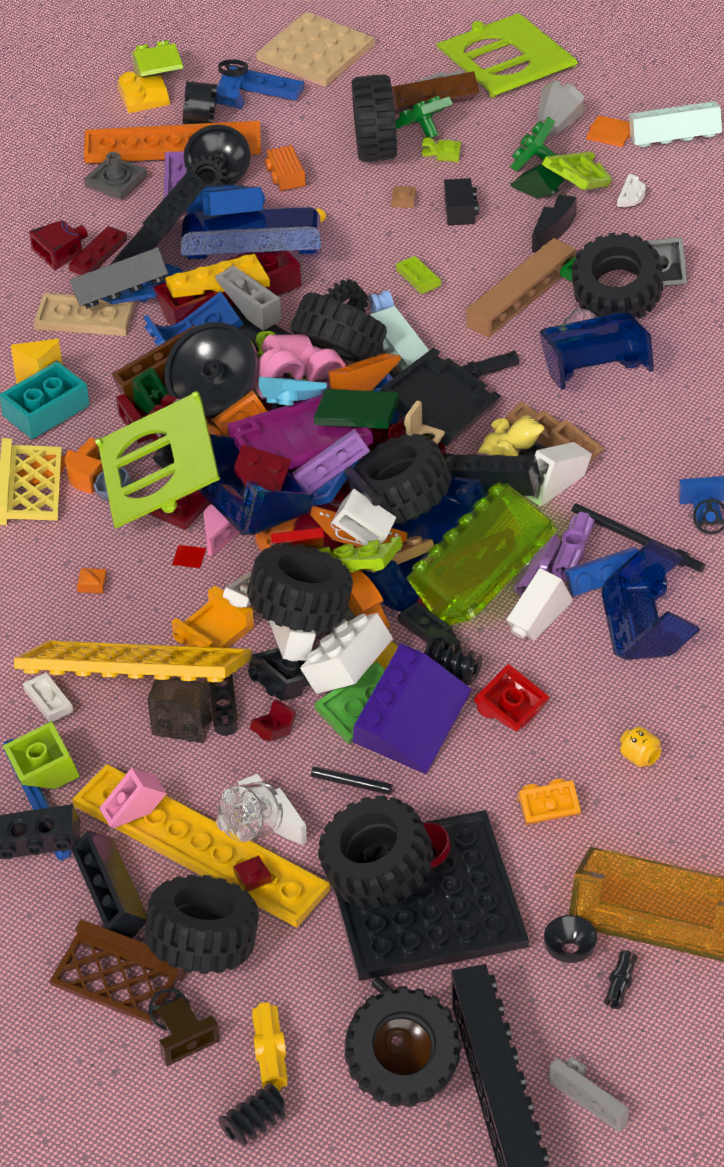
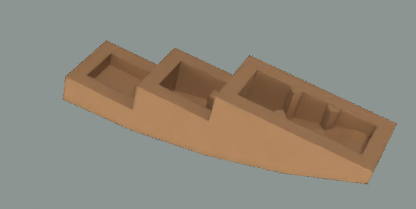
(556, 432)

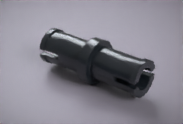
(620, 979)

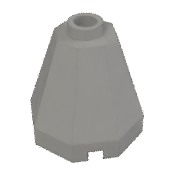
(561, 104)

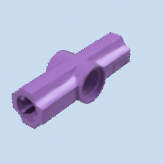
(573, 544)
(542, 559)

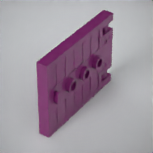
(291, 432)

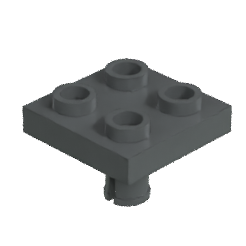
(115, 176)

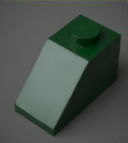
(538, 182)

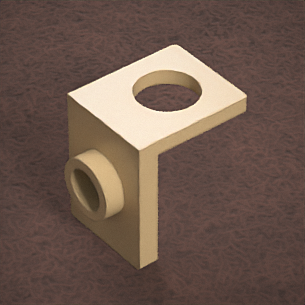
(414, 424)

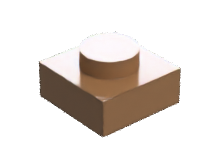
(403, 197)

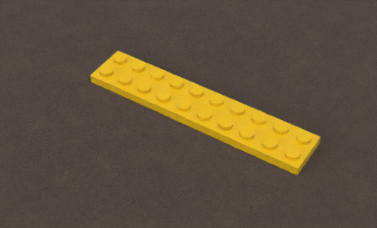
(207, 850)

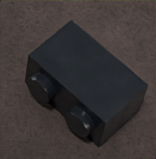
(460, 201)

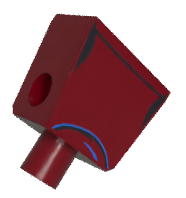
(57, 243)

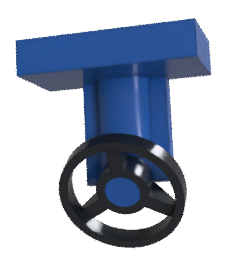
(230, 83)
(706, 497)

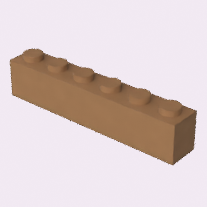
(519, 288)

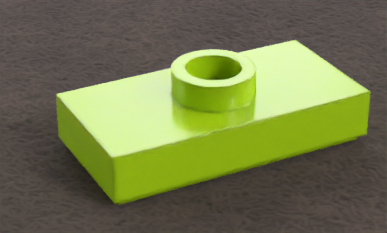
(418, 274)

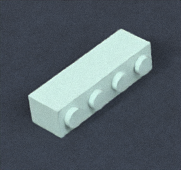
(675, 123)
(400, 338)

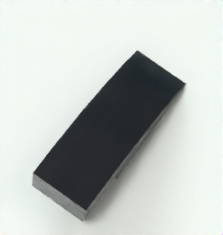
(554, 221)

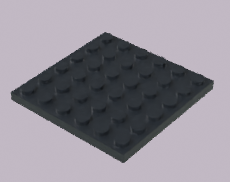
(454, 915)

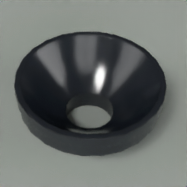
(570, 930)

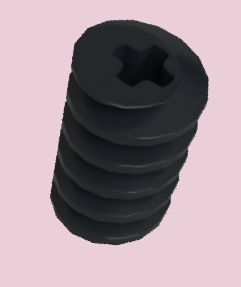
(458, 664)
(253, 1114)

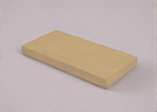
(64, 314)

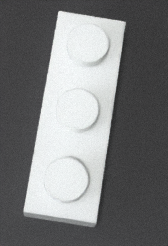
(237, 591)

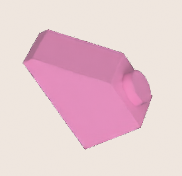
(217, 529)
(132, 798)

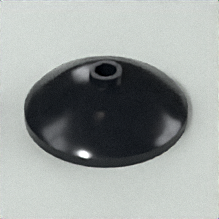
(220, 143)

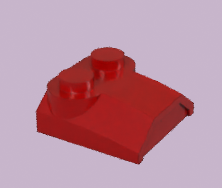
(510, 699)

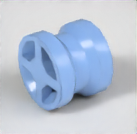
(380, 302)

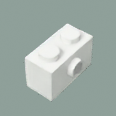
(363, 519)

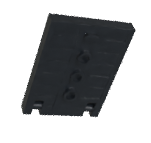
(448, 394)

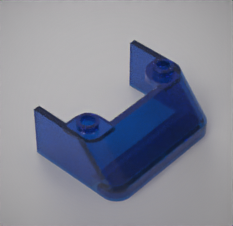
(595, 343)
(632, 610)

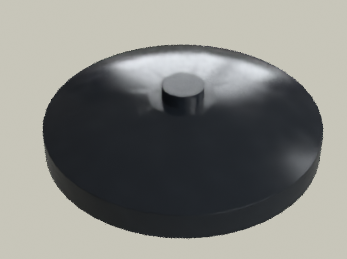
(216, 363)

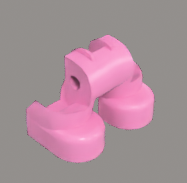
(298, 357)

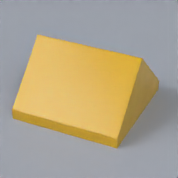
(34, 356)

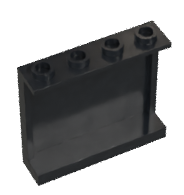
(164, 216)

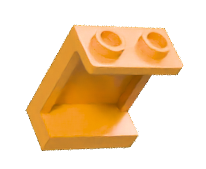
(214, 624)

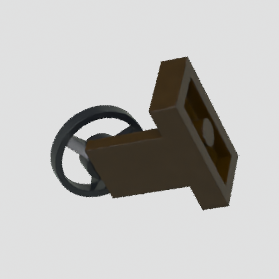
(186, 1032)

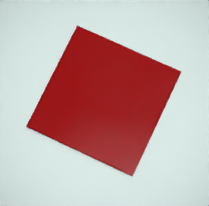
(189, 556)

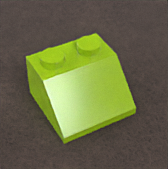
(156, 59)
(41, 758)

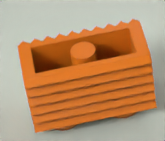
(285, 168)

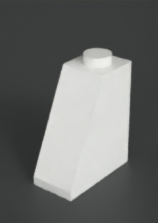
(559, 469)
(539, 605)

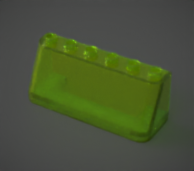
(481, 554)

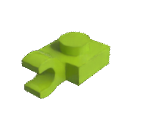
(445, 150)

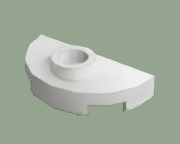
(632, 192)

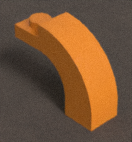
(365, 597)

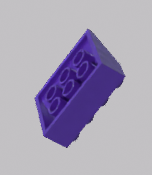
(411, 710)

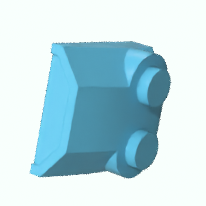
(287, 391)

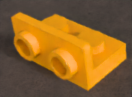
(549, 801)

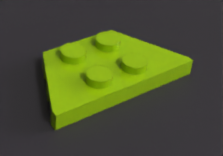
(579, 169)

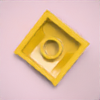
(142, 92)

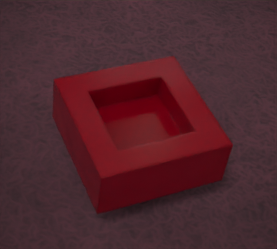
(252, 873)

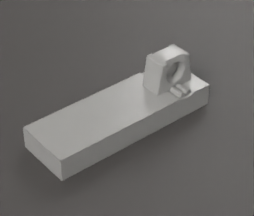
(570, 1080)

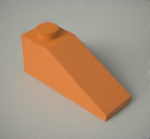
(363, 374)

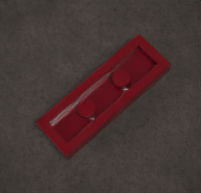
(98, 251)

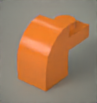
(84, 466)

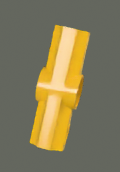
(269, 1045)

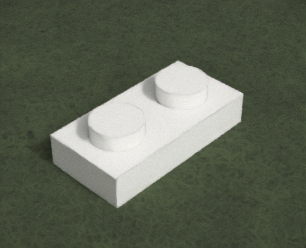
(48, 697)

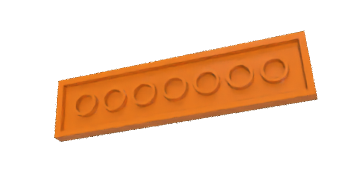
(154, 141)

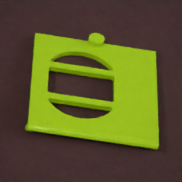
(542, 52)
(192, 453)

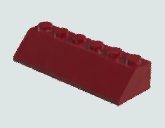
(279, 266)

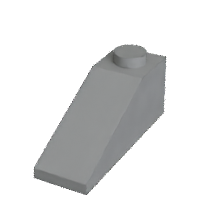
(252, 298)

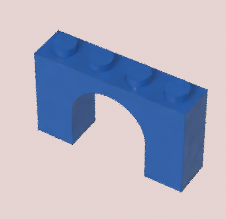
(228, 200)

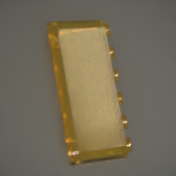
(651, 902)

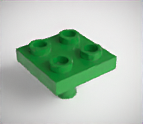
(423, 114)
(533, 144)

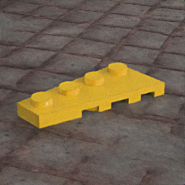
(203, 278)

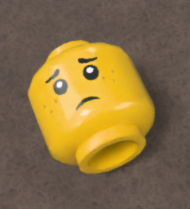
(640, 746)

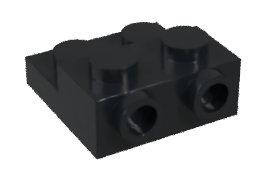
(278, 675)

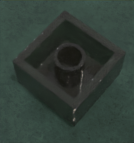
(180, 709)

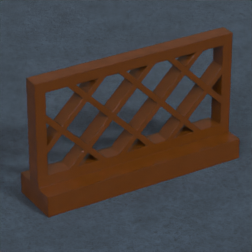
(122, 948)

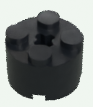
(199, 102)

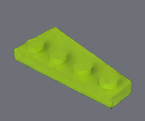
(370, 556)

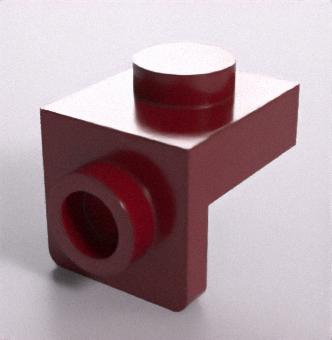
(276, 723)

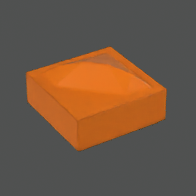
(91, 580)

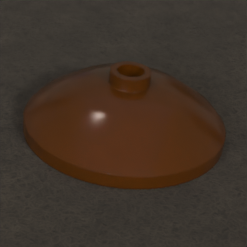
(410, 1055)

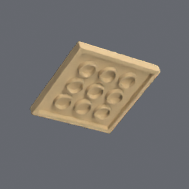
(315, 48)

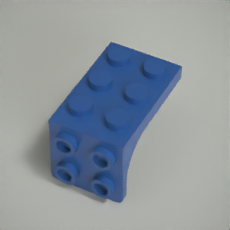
(214, 310)

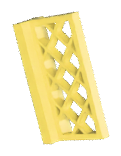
(8, 485)

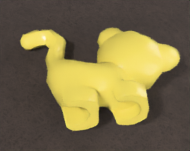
(519, 436)

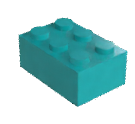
(44, 400)

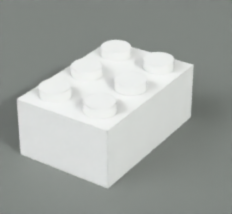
(346, 653)

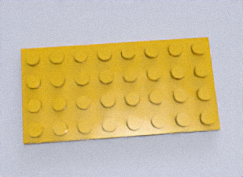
(133, 660)

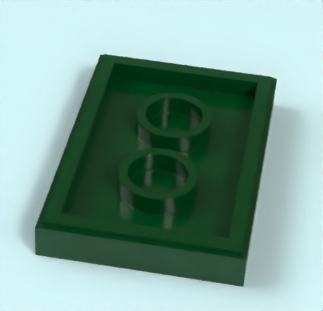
(356, 408)

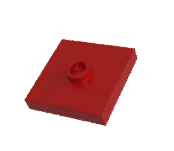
(307, 537)

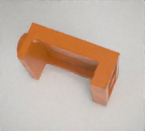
(244, 408)

